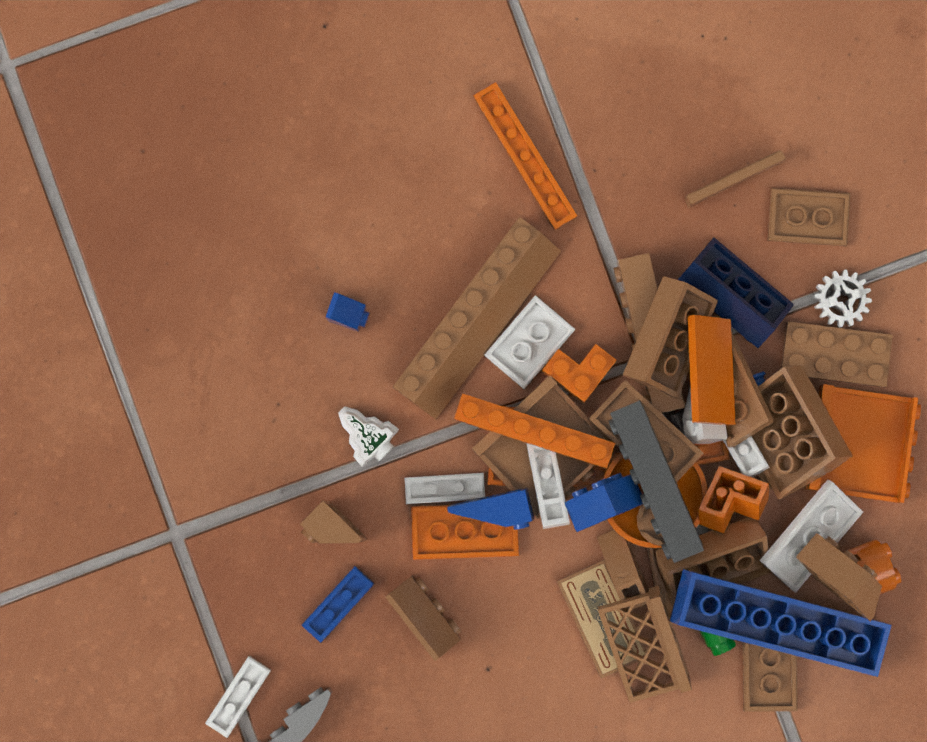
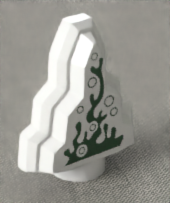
(367, 435)

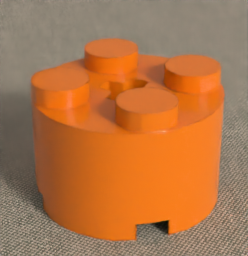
(878, 557)

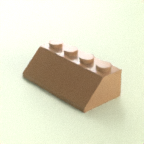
(662, 346)
(329, 525)
(726, 556)

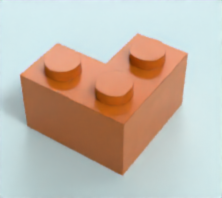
(582, 378)
(730, 494)

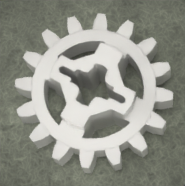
(846, 310)

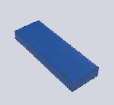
(337, 604)

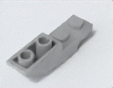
(302, 718)

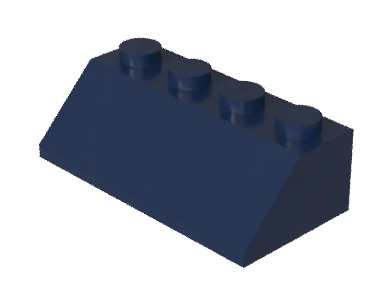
(741, 292)

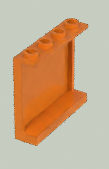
(880, 438)

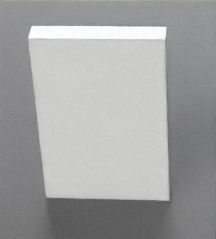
(529, 342)

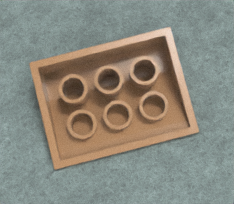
(802, 438)

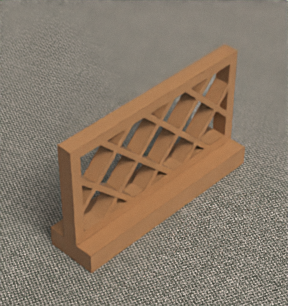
(668, 645)

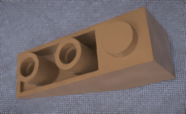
(622, 566)

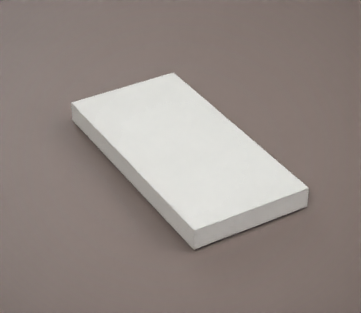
(828, 514)

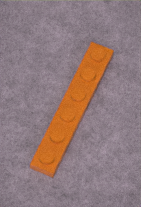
(525, 156)
(534, 431)

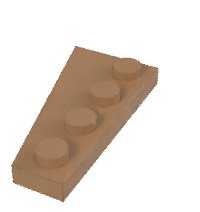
(750, 407)

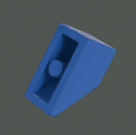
(347, 312)

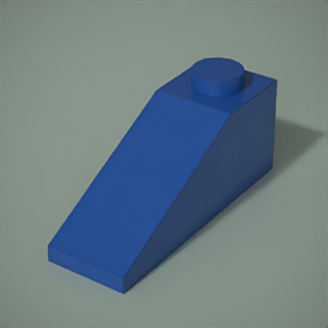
(502, 509)

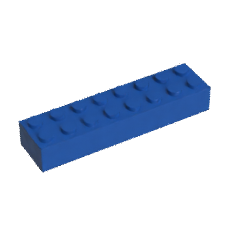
(780, 623)

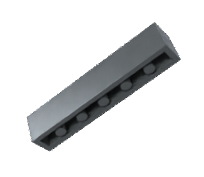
(657, 482)

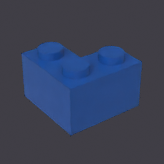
(606, 500)

